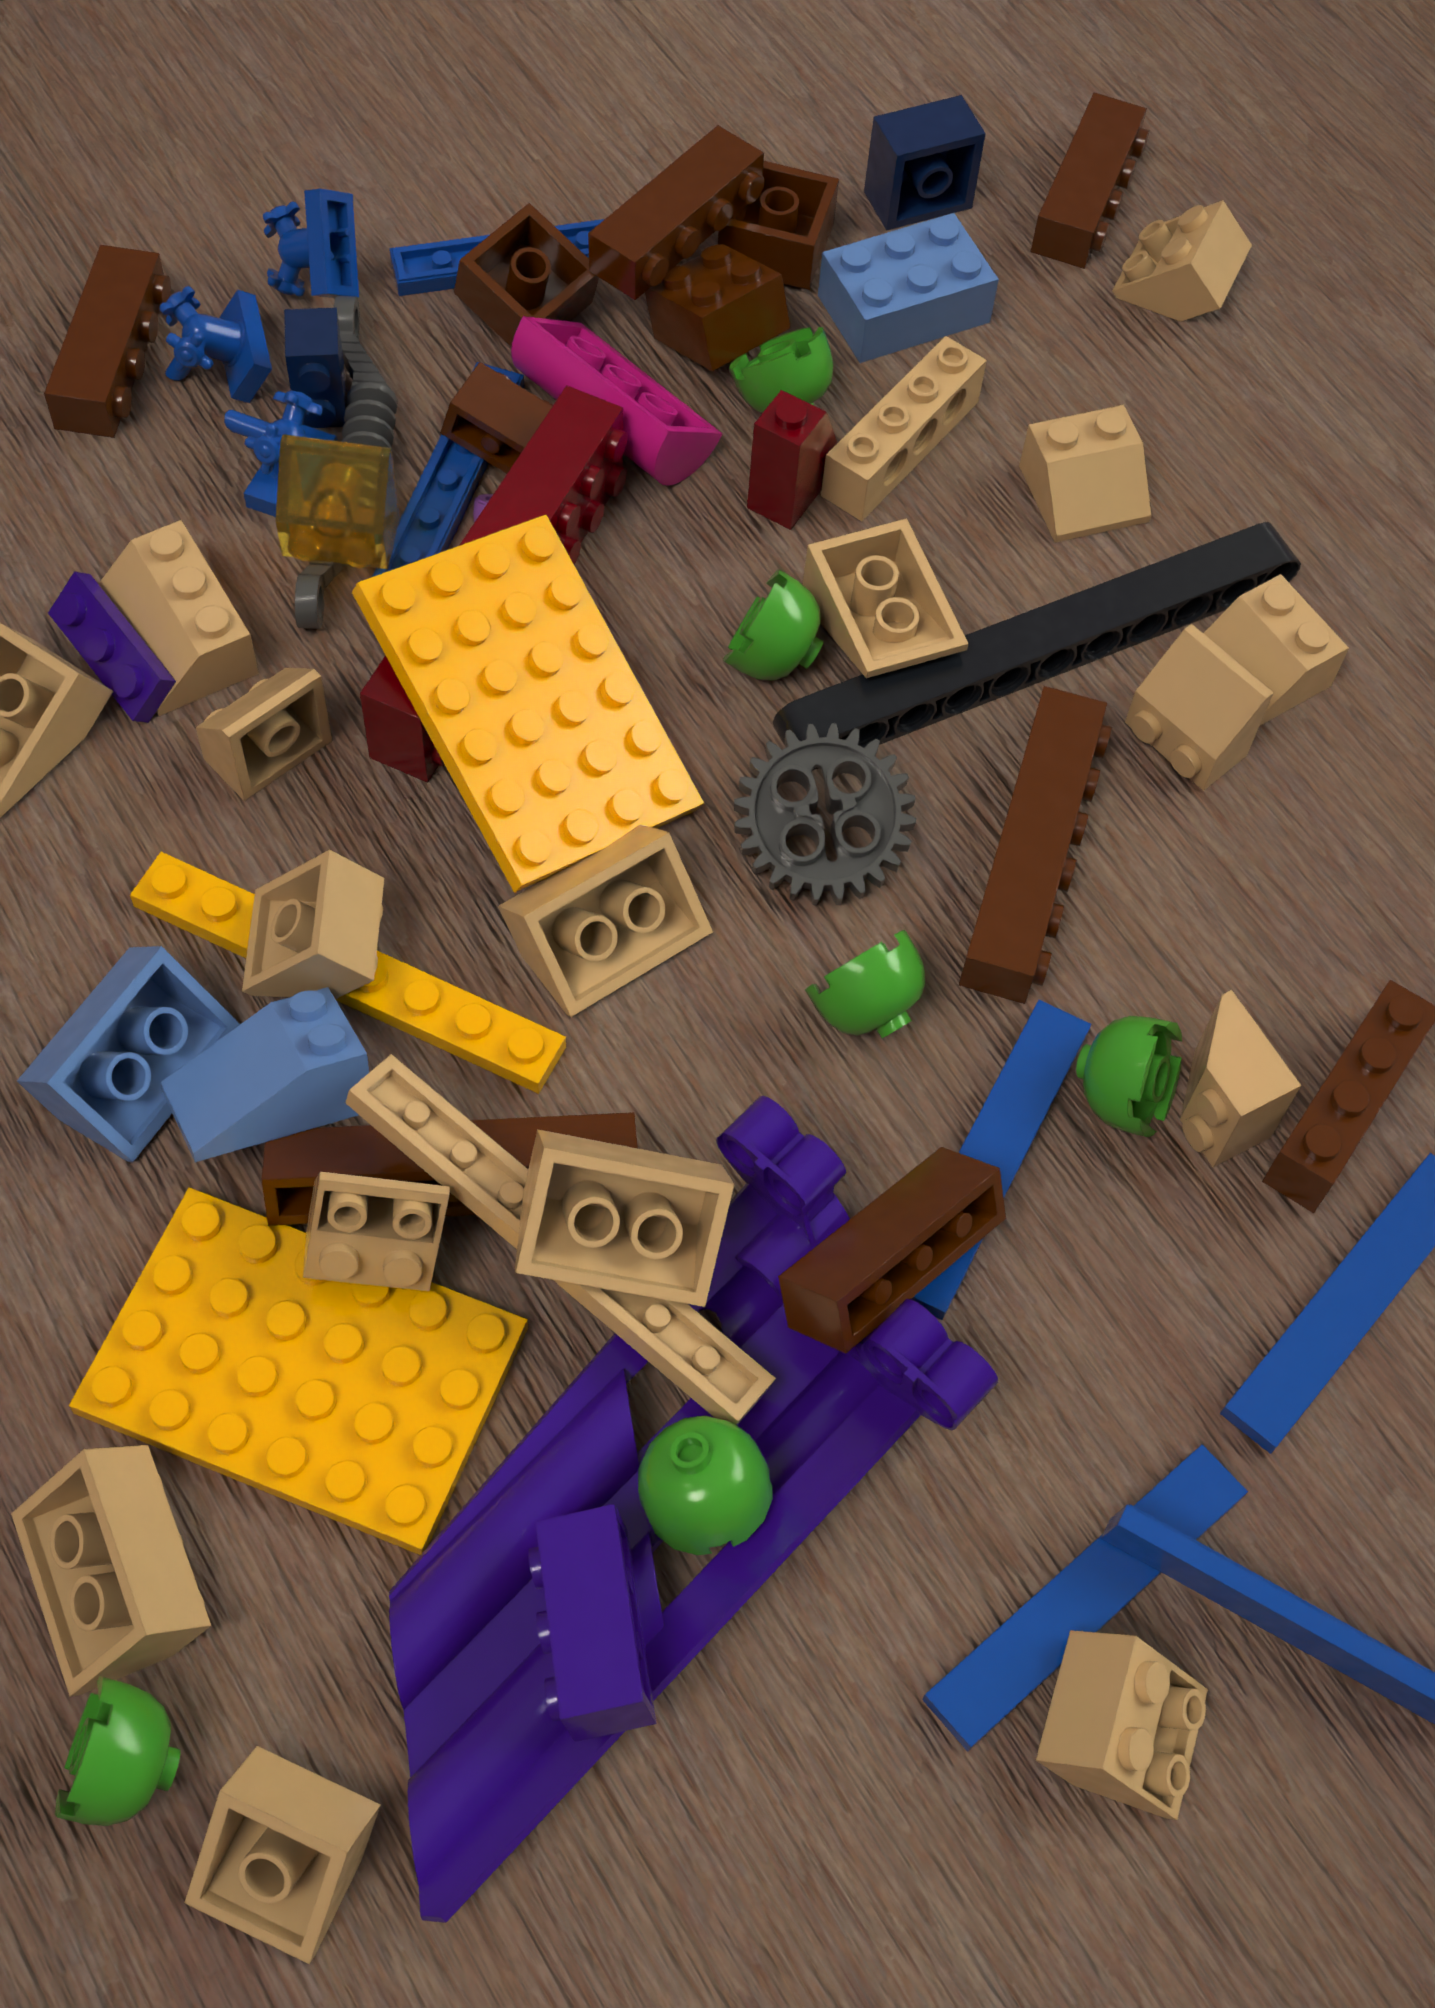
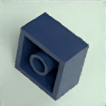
(923, 162)

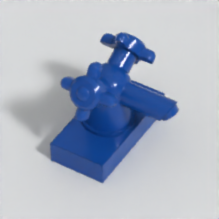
(323, 246)
(232, 338)
(265, 442)

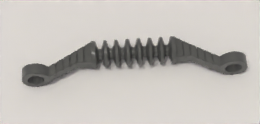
(367, 422)

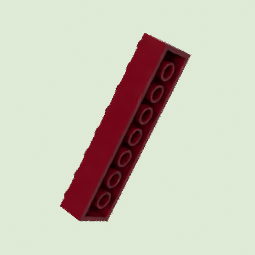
(561, 473)

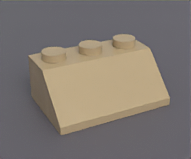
(181, 614)
(607, 918)
(622, 1218)
(109, 1566)

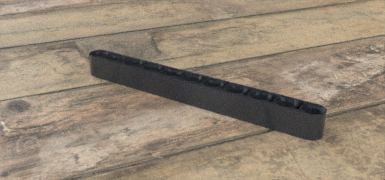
(1047, 640)

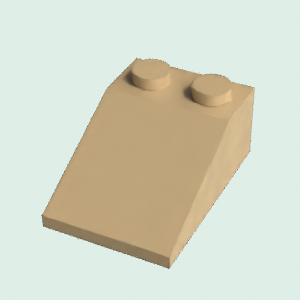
(881, 599)
(43, 712)

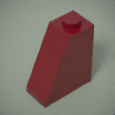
(788, 459)

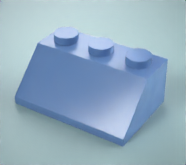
(119, 1046)

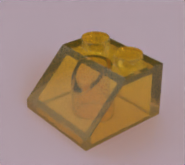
(336, 502)

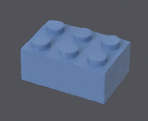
(907, 287)

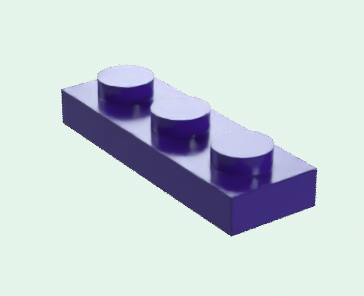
(111, 647)

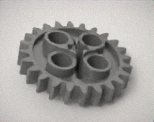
(776, 820)

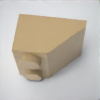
(1087, 473)
(1280, 643)
(1199, 708)
(267, 730)
(315, 929)
(1234, 1085)
(281, 1853)

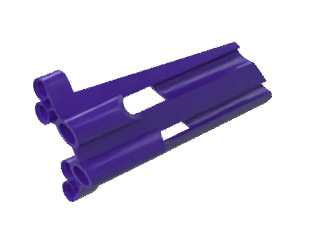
(466, 1610)

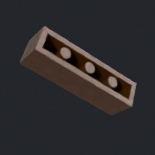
(1090, 180)
(676, 212)
(107, 341)
(1351, 1097)
(892, 1249)

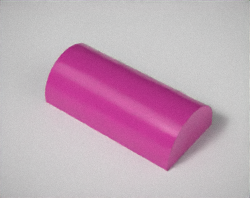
(662, 431)

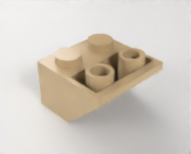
(1185, 263)
(374, 1231)
(1123, 1722)

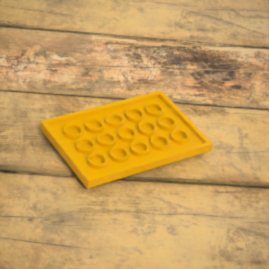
(527, 699)
(296, 1382)

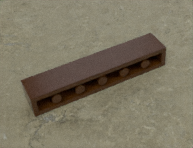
(1034, 847)
(297, 1159)

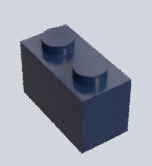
(317, 362)

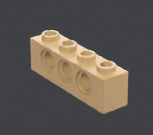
(902, 428)

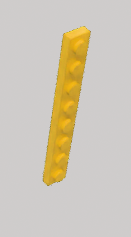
(397, 996)

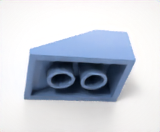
(269, 1077)

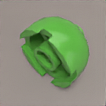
(790, 363)
(777, 631)
(872, 989)
(1131, 1072)
(704, 1485)
(117, 1756)

